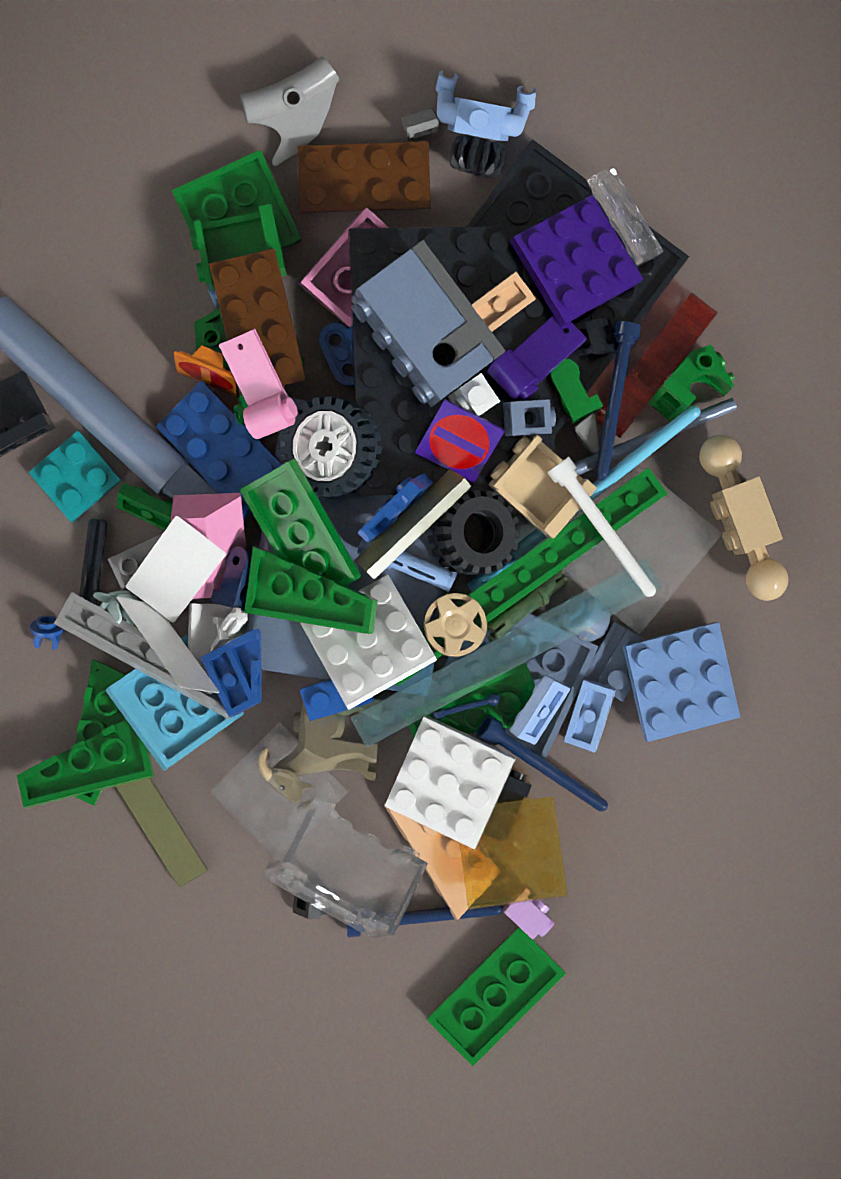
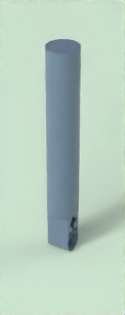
(95, 405)

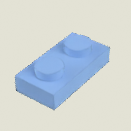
(539, 709)
(590, 715)

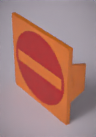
(208, 367)

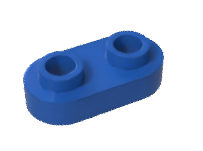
(337, 356)

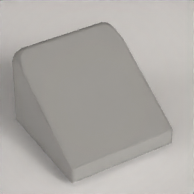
(420, 124)
(587, 434)

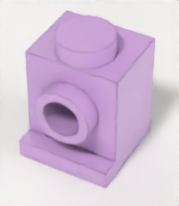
(530, 917)

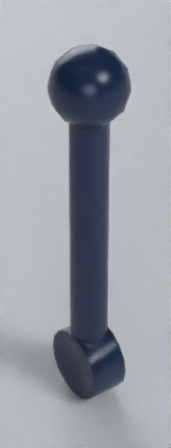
(492, 699)

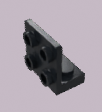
(21, 413)

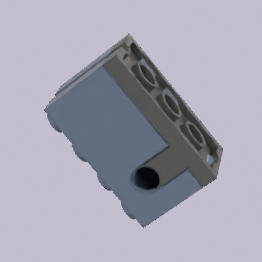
(421, 311)

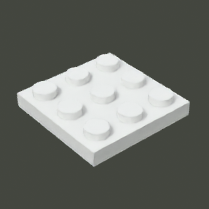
(372, 662)
(450, 781)

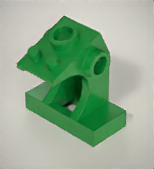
(700, 366)

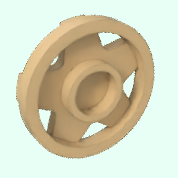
(455, 625)

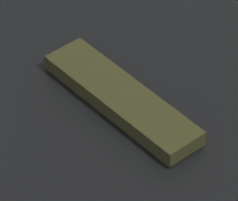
(412, 523)
(163, 830)

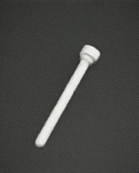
(565, 474)

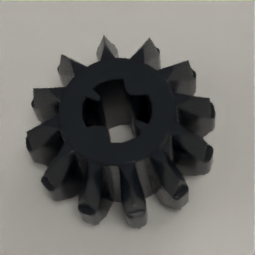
(477, 156)

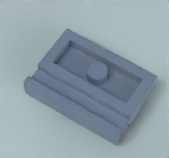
(609, 661)

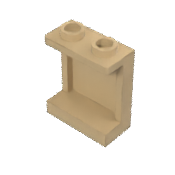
(532, 491)

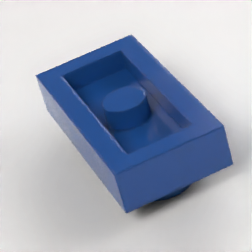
(324, 700)

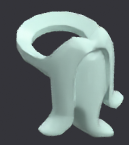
(113, 606)

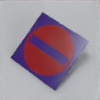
(459, 440)

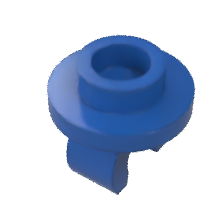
(45, 628)

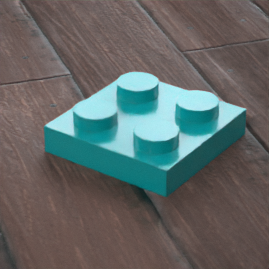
(75, 476)

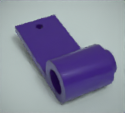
(535, 358)

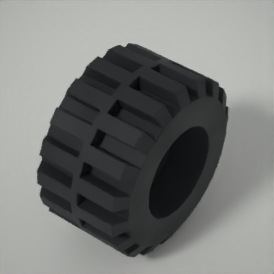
(497, 528)

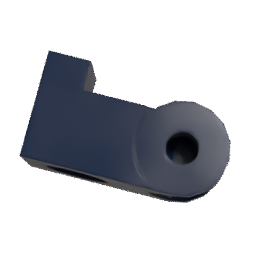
(235, 579)

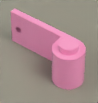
(267, 401)

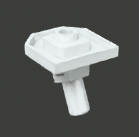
(213, 627)

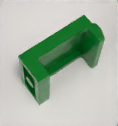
(235, 238)

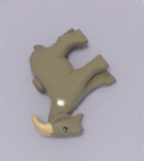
(319, 750)

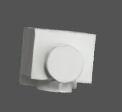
(475, 396)

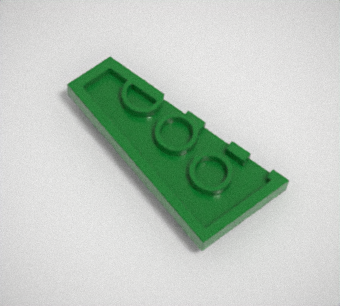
(98, 710)
(89, 766)

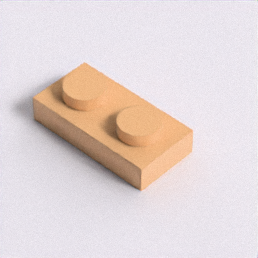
(503, 301)

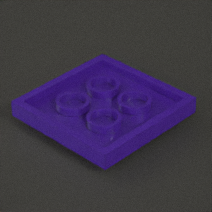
(576, 260)

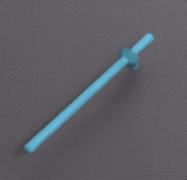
(602, 485)

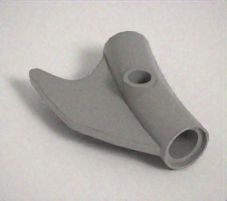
(298, 121)

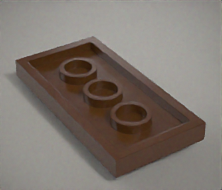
(364, 177)
(255, 298)

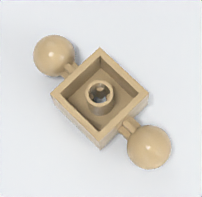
(745, 516)

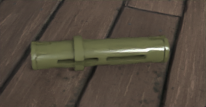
(518, 611)

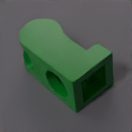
(571, 392)

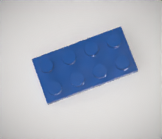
(215, 443)

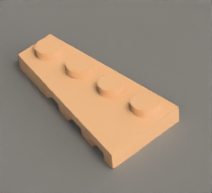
(442, 858)

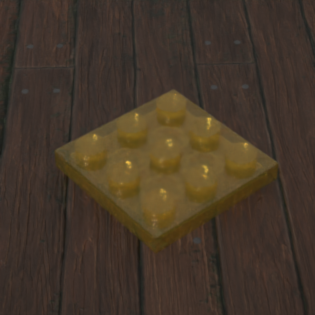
(515, 856)

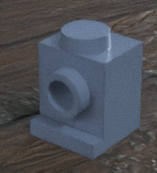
(514, 417)

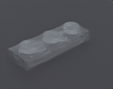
(624, 216)

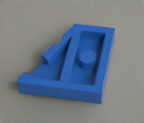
(408, 493)
(237, 672)

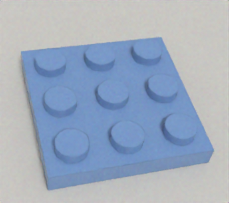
(681, 681)

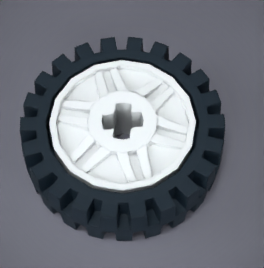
(352, 440)

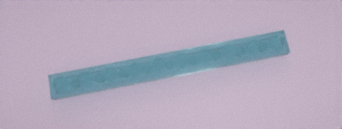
(500, 655)

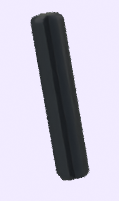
(93, 559)

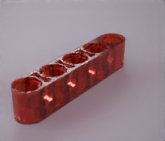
(661, 360)

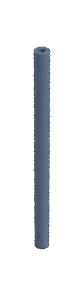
(631, 445)

